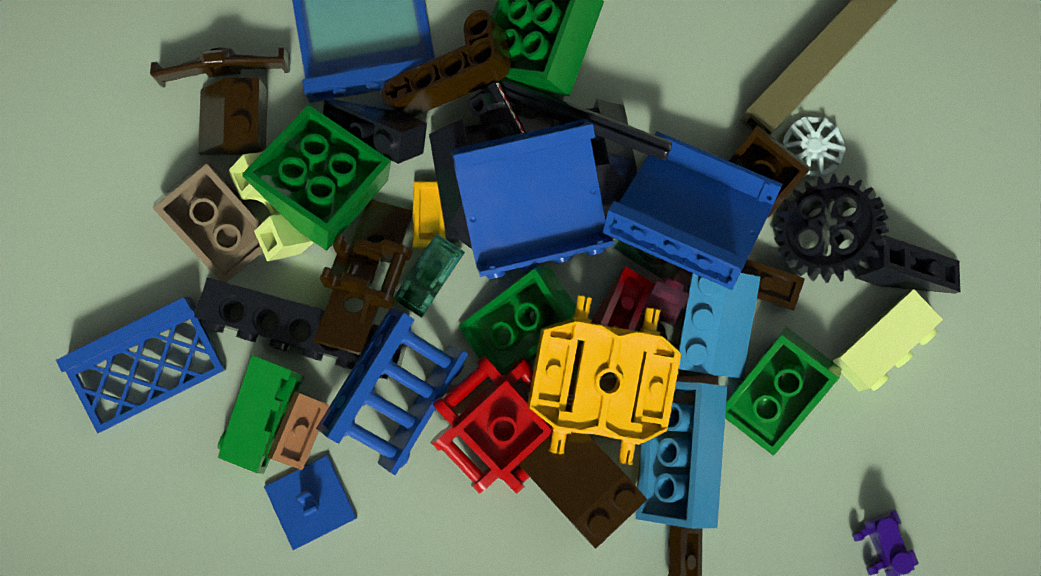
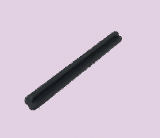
(603, 126)

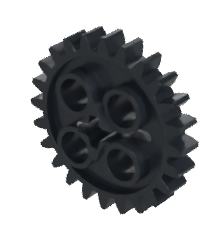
(862, 227)

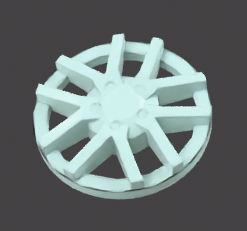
(814, 146)

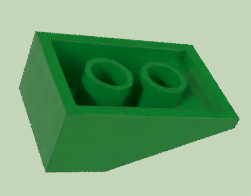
(513, 320)
(781, 390)

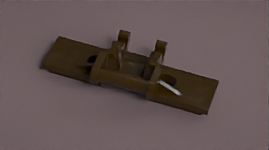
(356, 271)

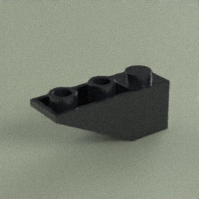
(385, 130)

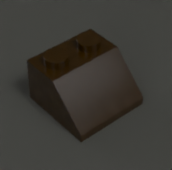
(233, 117)

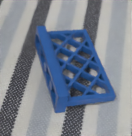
(130, 336)

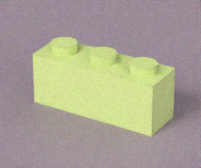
(888, 341)

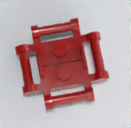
(493, 425)

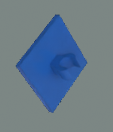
(310, 502)

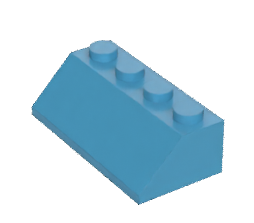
(685, 463)

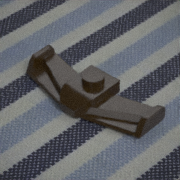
(219, 63)

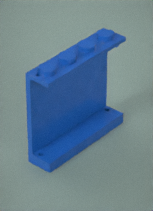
(531, 198)
(694, 212)

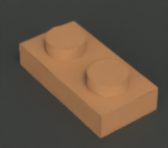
(297, 431)

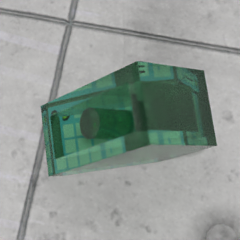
(428, 275)

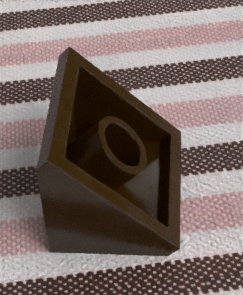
(771, 159)

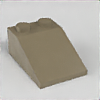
(211, 221)

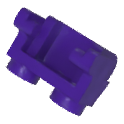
(888, 545)

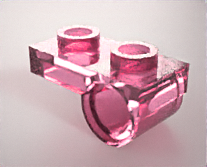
(668, 298)

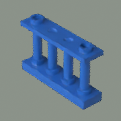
(359, 390)

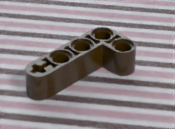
(456, 73)

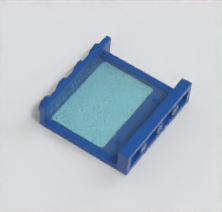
(359, 44)

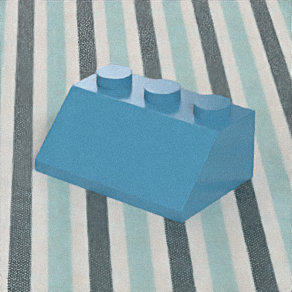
(717, 326)

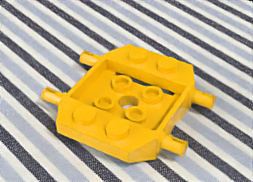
(644, 388)

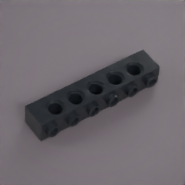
(220, 297)

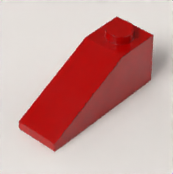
(621, 304)

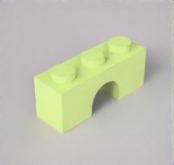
(275, 234)

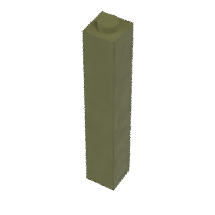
(815, 64)

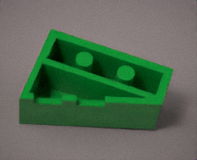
(258, 414)

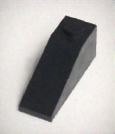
(911, 268)

